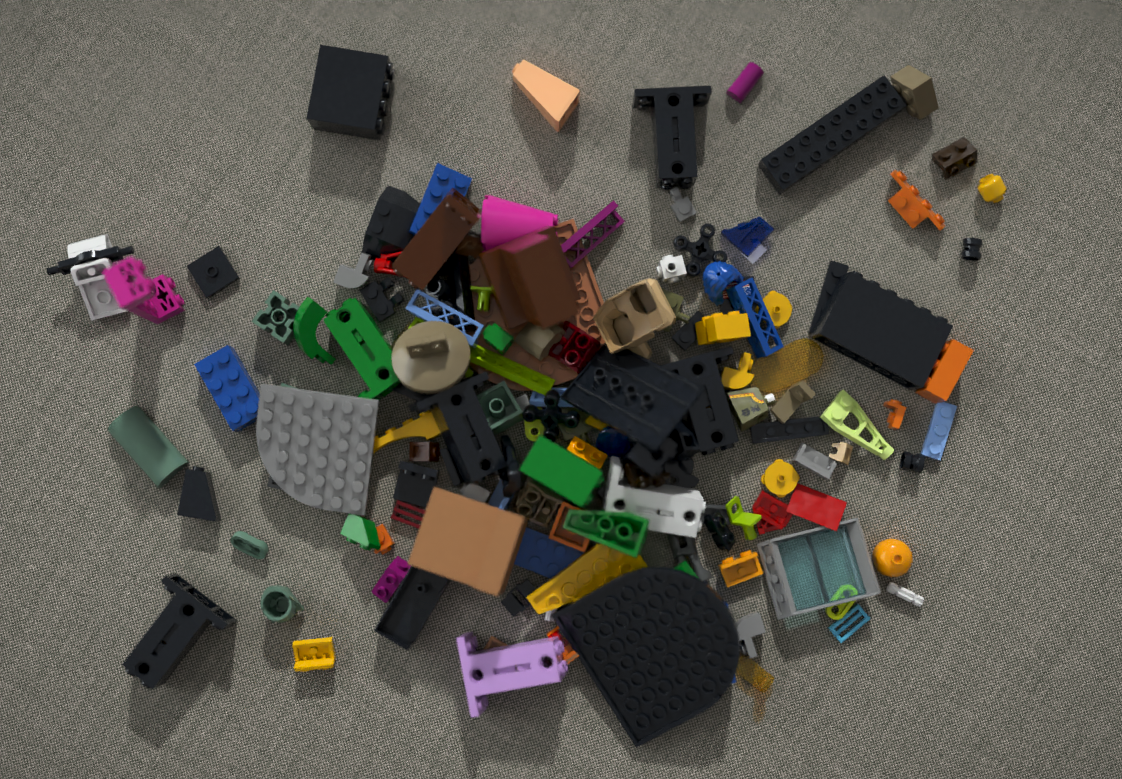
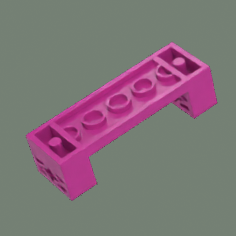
(143, 295)

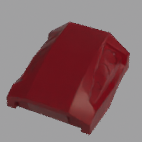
(574, 348)

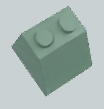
(500, 407)

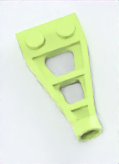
(837, 412)

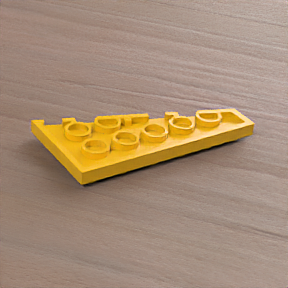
(583, 576)

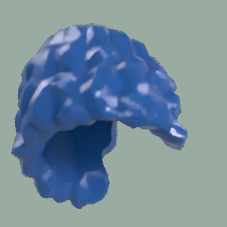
(717, 278)

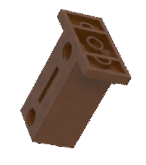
(437, 239)

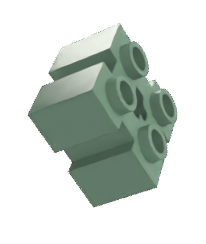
(269, 320)

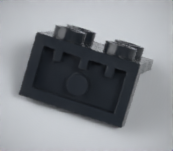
(415, 483)

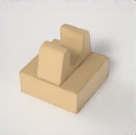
(843, 454)

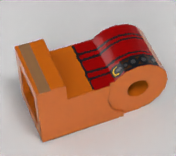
(568, 654)

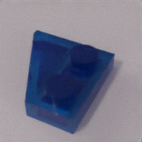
(748, 235)

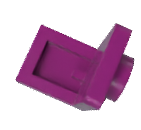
(391, 579)

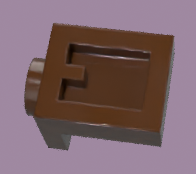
(424, 451)

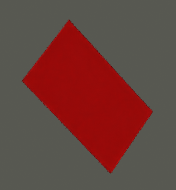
(816, 507)

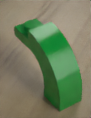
(305, 328)

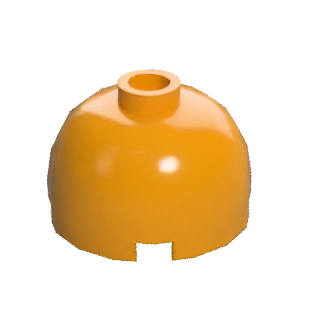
(892, 557)

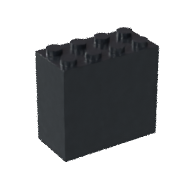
(350, 92)

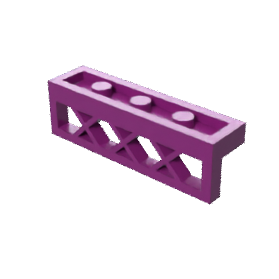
(588, 227)

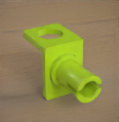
(483, 297)
(743, 519)

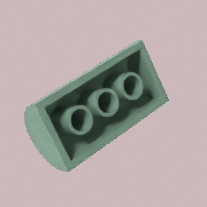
(147, 445)

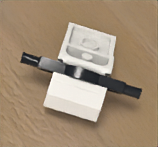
(86, 264)

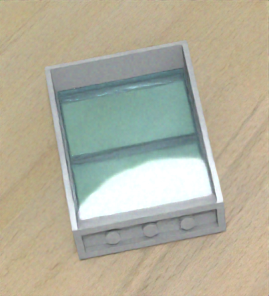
(818, 568)

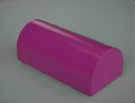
(745, 82)

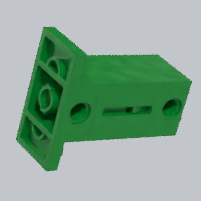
(364, 347)

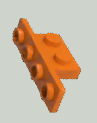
(911, 205)

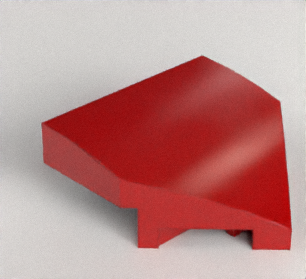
(772, 513)

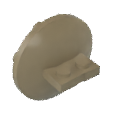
(431, 357)

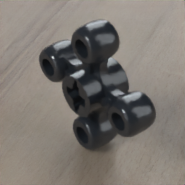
(692, 248)
(551, 415)

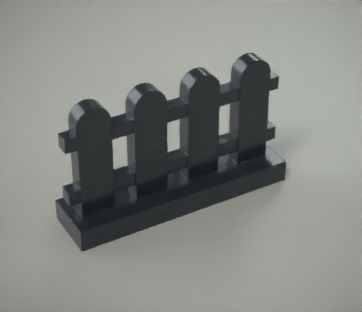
(459, 276)

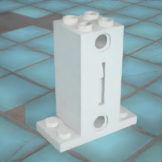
(663, 505)

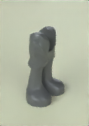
(690, 550)

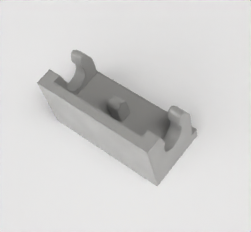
(814, 461)

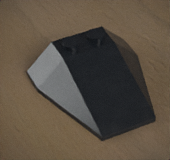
(390, 224)

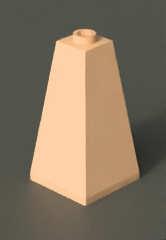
(548, 93)

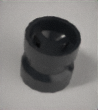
(971, 249)
(912, 462)

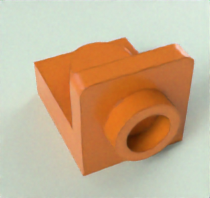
(895, 418)
(385, 540)

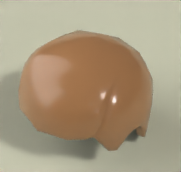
(470, 246)

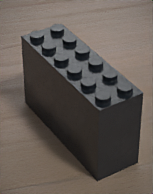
(881, 330)

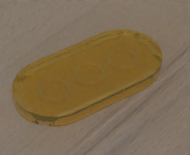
(787, 365)

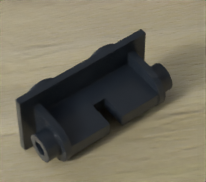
(723, 537)

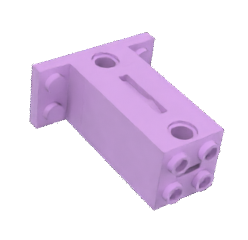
(508, 667)

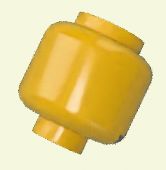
(992, 188)

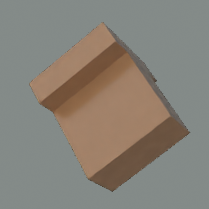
(468, 541)

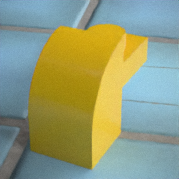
(737, 379)

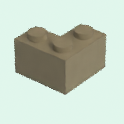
(917, 90)

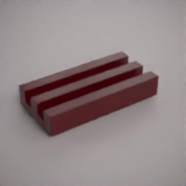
(396, 509)

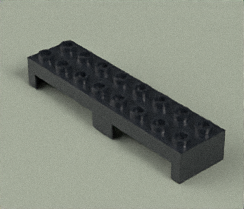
(831, 134)
(411, 606)

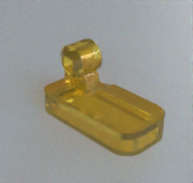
(754, 674)

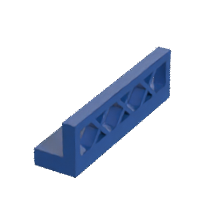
(740, 303)

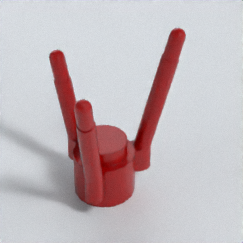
(383, 265)

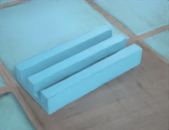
(841, 639)

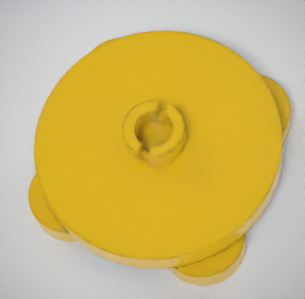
(778, 308)
(780, 478)

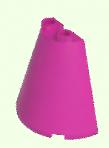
(509, 220)

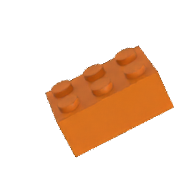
(945, 372)

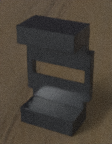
(512, 603)

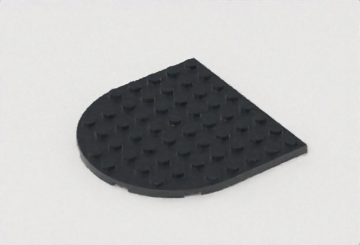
(654, 647)

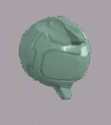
(279, 604)

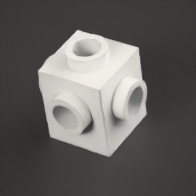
(676, 264)

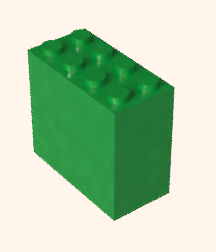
(562, 471)

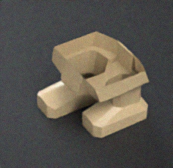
(627, 324)

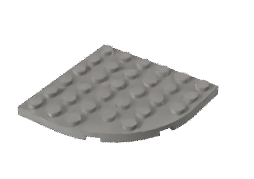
(318, 445)

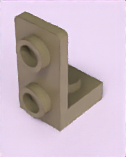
(791, 400)

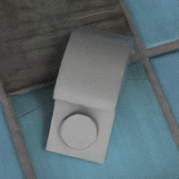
(354, 278)
(748, 627)

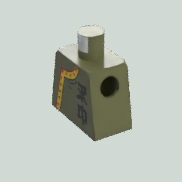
(749, 406)

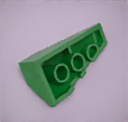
(614, 529)

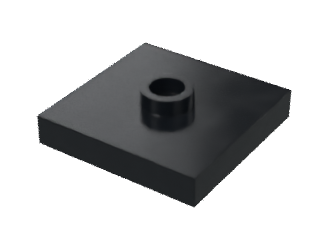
(213, 272)

